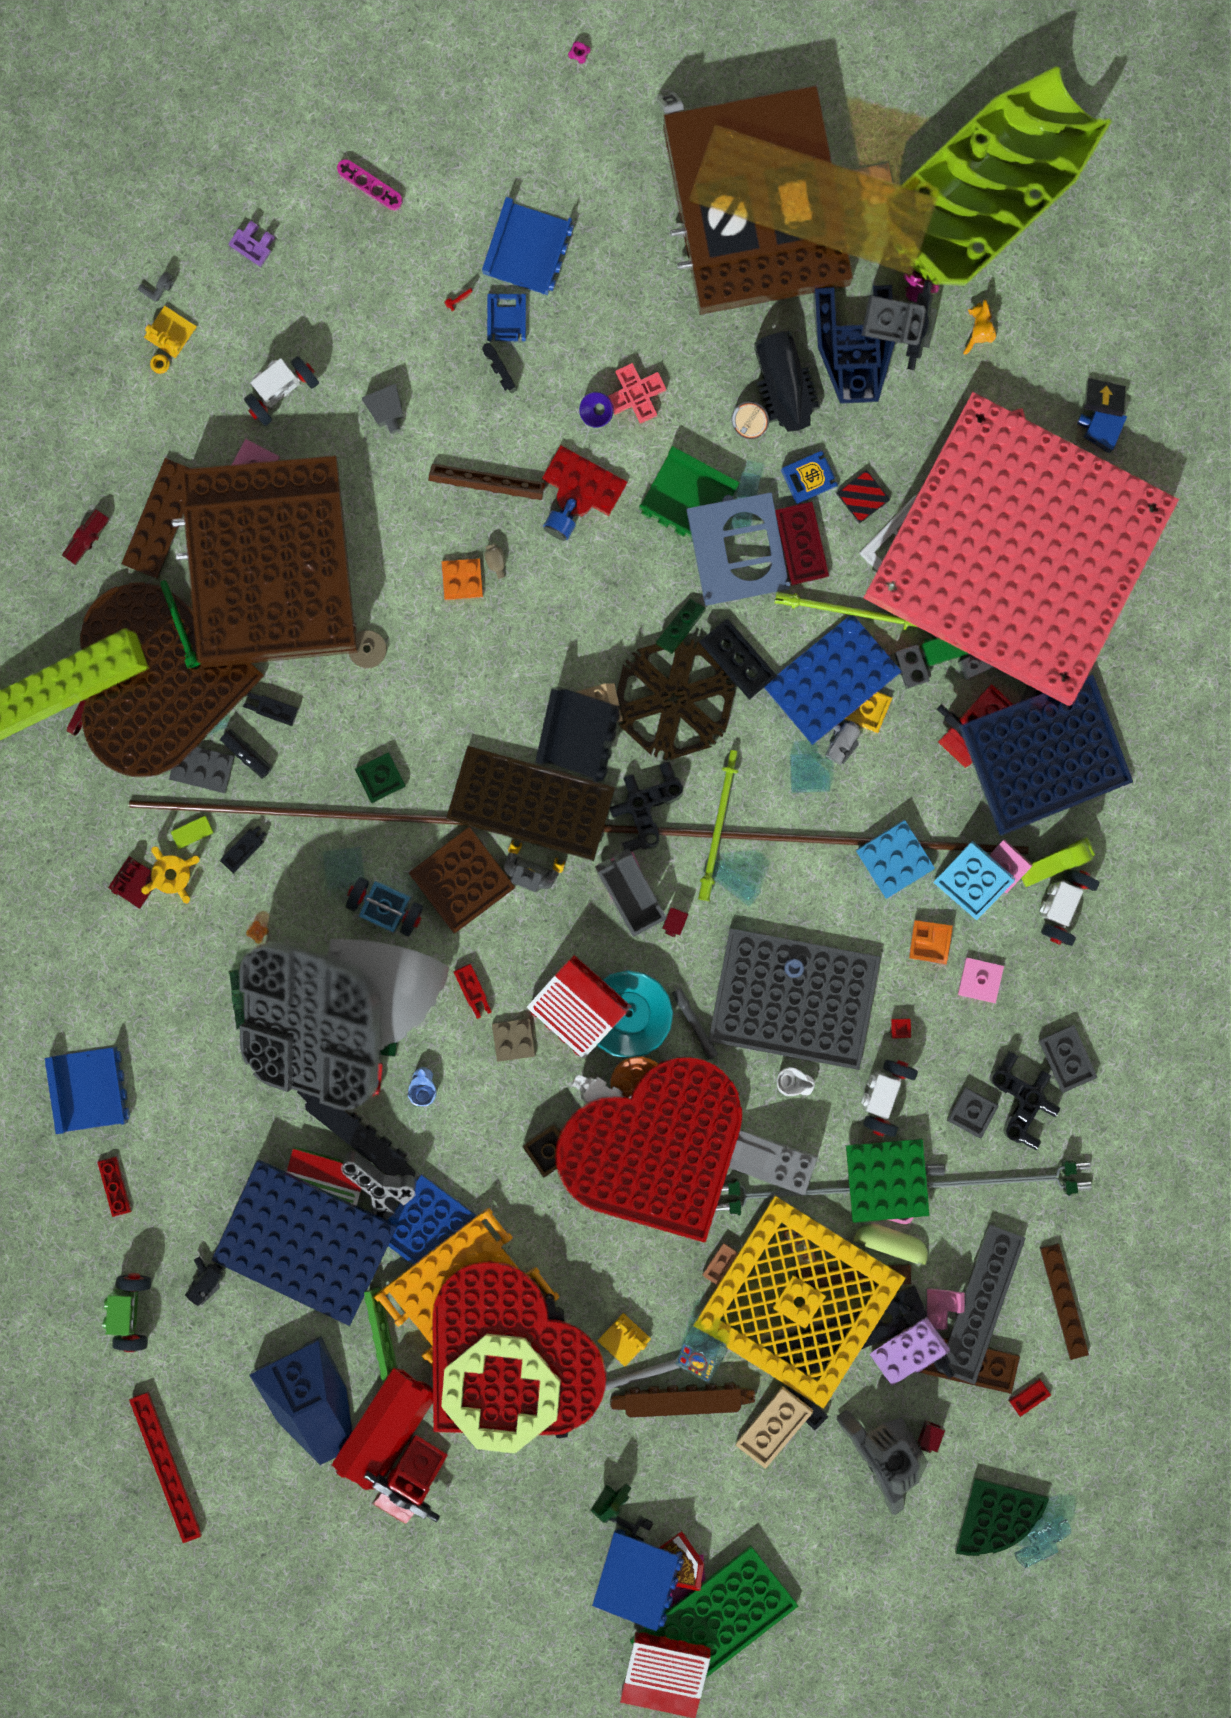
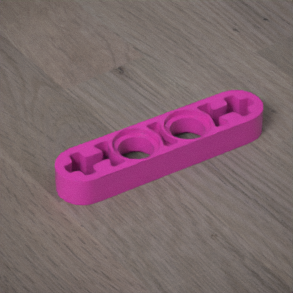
(369, 185)

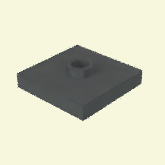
(972, 1112)

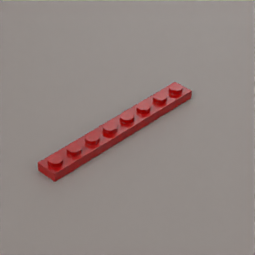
(165, 1467)

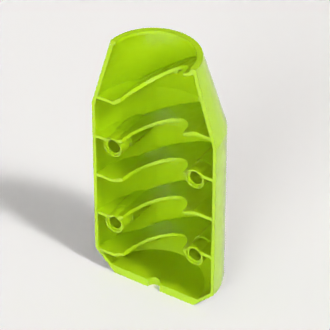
(1001, 175)

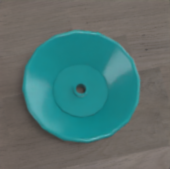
(650, 1018)

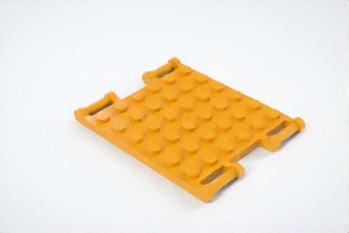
(420, 1284)

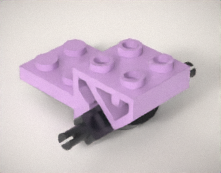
(912, 1349)

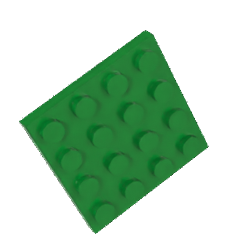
(887, 1180)

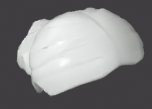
(787, 1085)

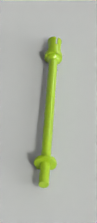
(795, 601)
(707, 879)

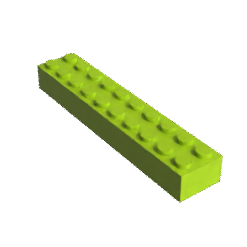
(70, 681)

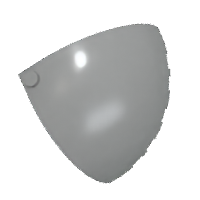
(403, 979)

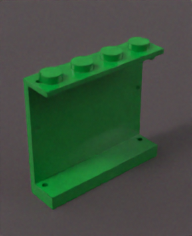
(683, 485)

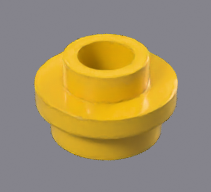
(153, 364)

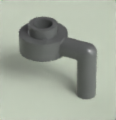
(164, 283)

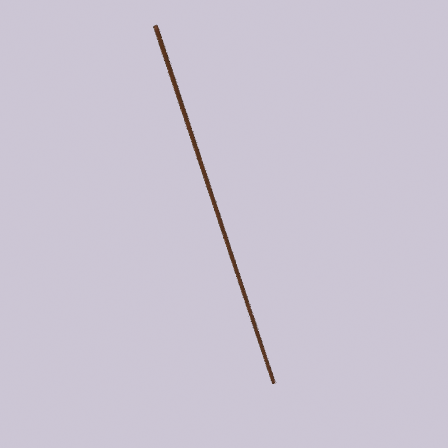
(607, 828)

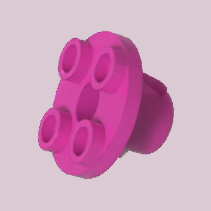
(916, 285)

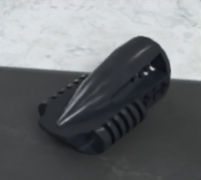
(785, 382)

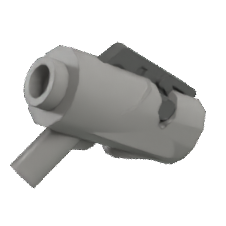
(844, 742)

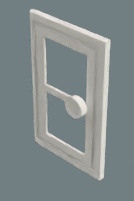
(868, 551)

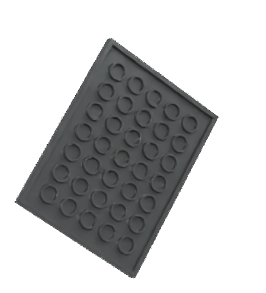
(804, 1017)

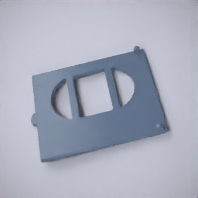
(708, 536)

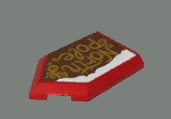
(693, 1566)

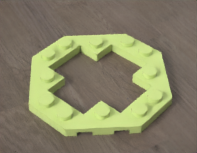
(469, 1418)

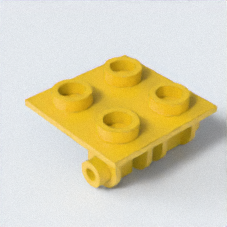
(169, 332)
(624, 1339)

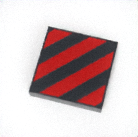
(862, 496)

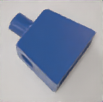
(1102, 429)

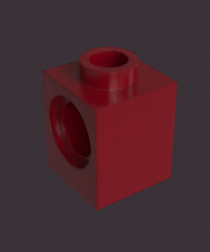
(675, 922)
(931, 1436)

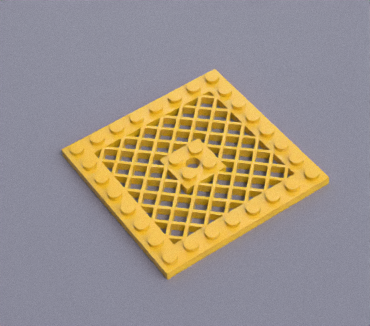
(888, 1284)

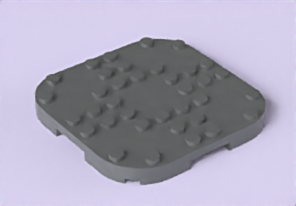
(310, 1024)

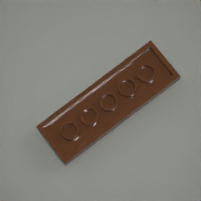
(155, 528)
(996, 1371)

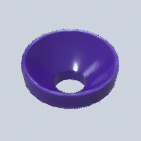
(588, 413)

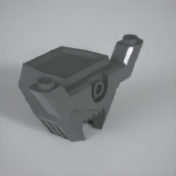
(890, 1455)

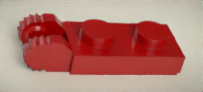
(472, 988)

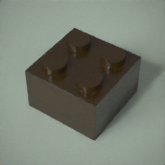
(542, 1149)

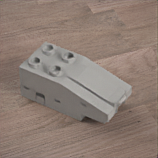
(773, 1162)

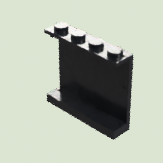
(578, 733)

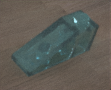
(734, 883)

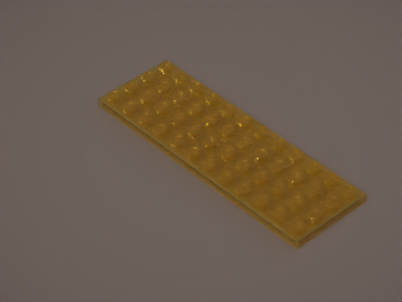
(813, 199)

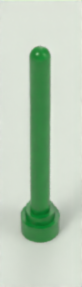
(191, 657)

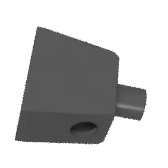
(385, 407)

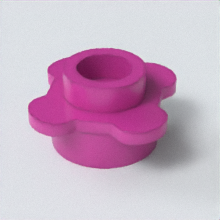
(577, 46)

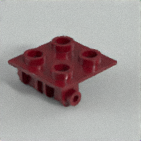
(129, 882)

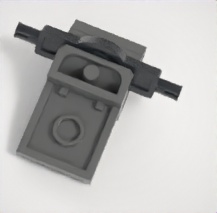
(902, 322)

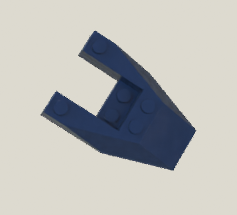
(852, 361)

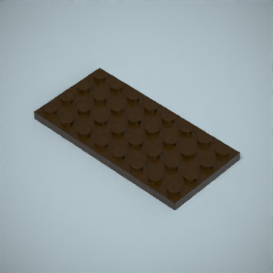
(530, 803)

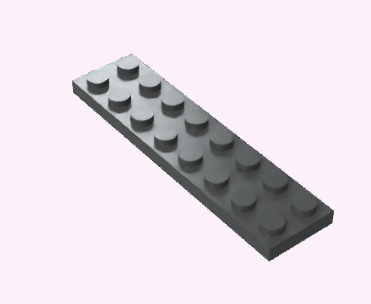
(983, 1302)

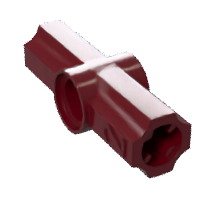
(85, 537)

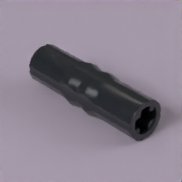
(246, 753)

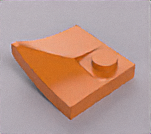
(930, 942)

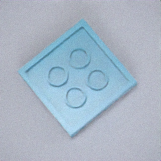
(974, 880)

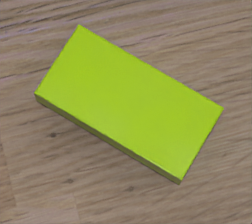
(192, 832)

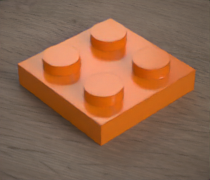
(462, 579)

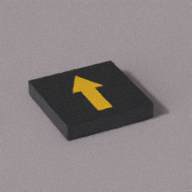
(1105, 397)

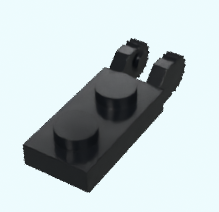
(498, 367)
(273, 709)

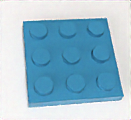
(895, 859)

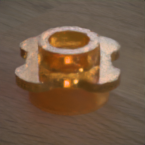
(262, 932)

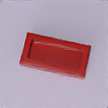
(1030, 1397)

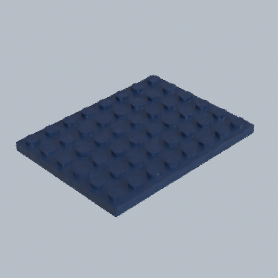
(1045, 756)
(304, 1242)

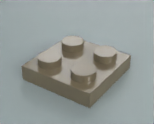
(513, 1040)

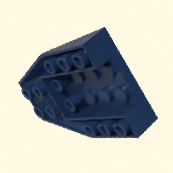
(308, 1399)

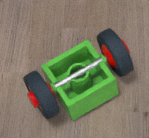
(122, 1312)

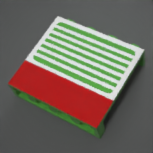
(323, 1173)

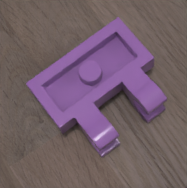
(249, 247)

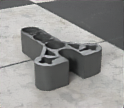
(378, 1185)

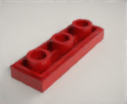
(110, 1175)

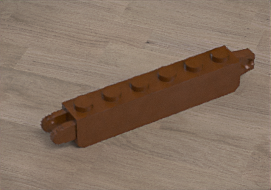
(683, 1401)

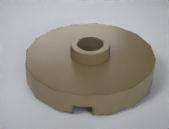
(376, 654)

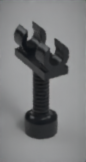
(641, 1521)

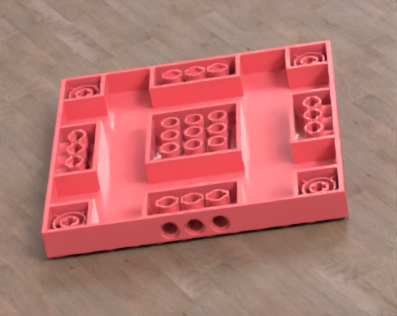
(1021, 549)

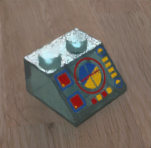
(701, 1354)

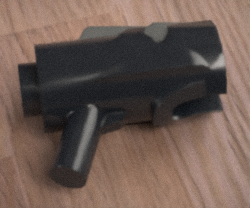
(206, 1283)

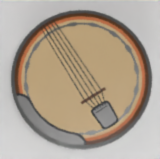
(750, 420)

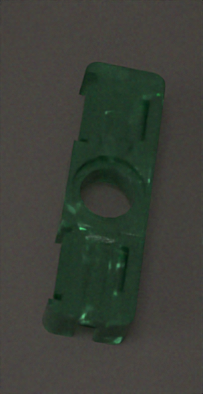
(238, 1004)

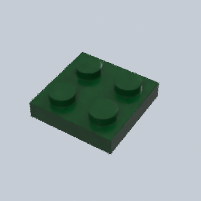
(380, 777)

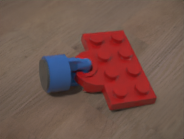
(579, 489)

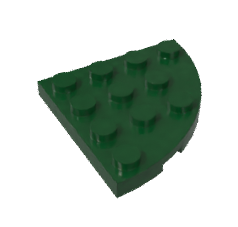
(997, 1517)

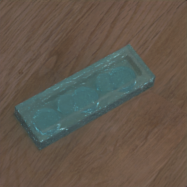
(747, 487)

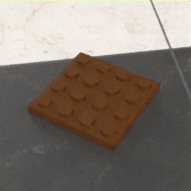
(461, 880)

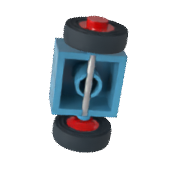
(384, 906)

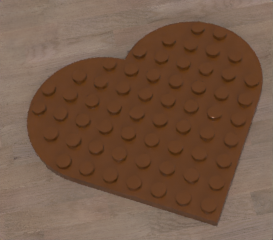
(166, 710)

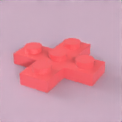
(636, 393)

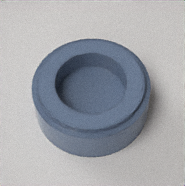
(793, 968)

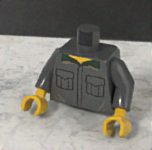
(529, 874)

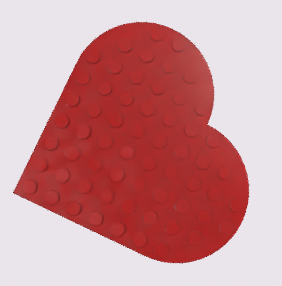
(656, 1153)
(507, 1302)

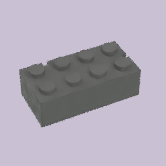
(630, 892)

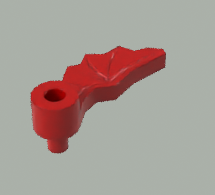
(449, 302)

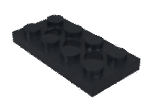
(750, 659)

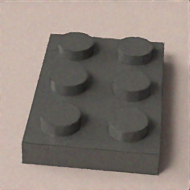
(204, 770)
(1067, 1058)

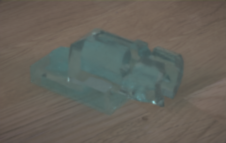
(1043, 1541)

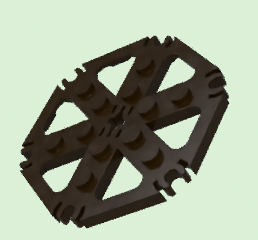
(686, 711)

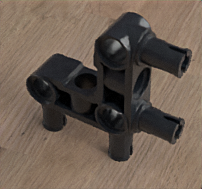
(651, 798)
(1025, 1110)

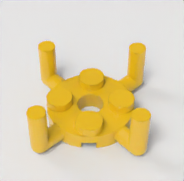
(182, 874)

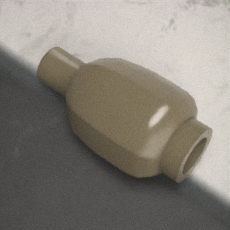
(495, 559)

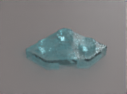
(808, 775)

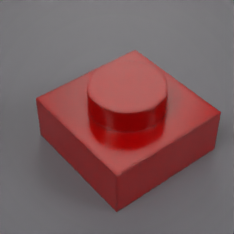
(901, 1028)

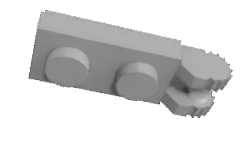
(670, 103)

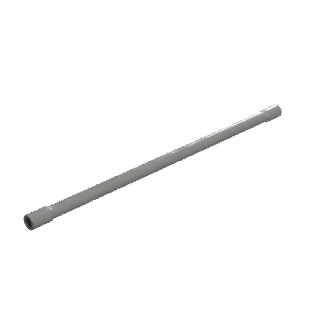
(671, 1365)

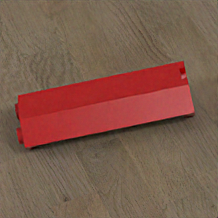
(384, 1428)

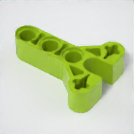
(1066, 858)

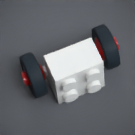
(276, 384)
(1062, 904)
(882, 1096)

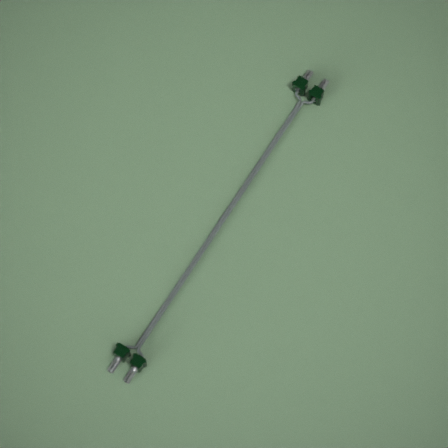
(1069, 1186)

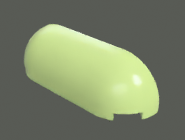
(892, 1243)

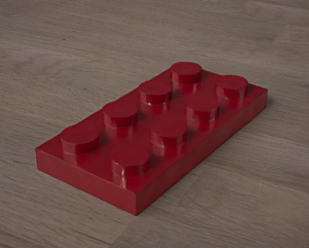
(801, 543)

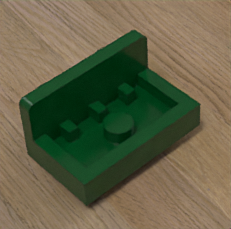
(609, 1502)

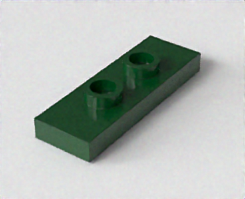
(680, 626)

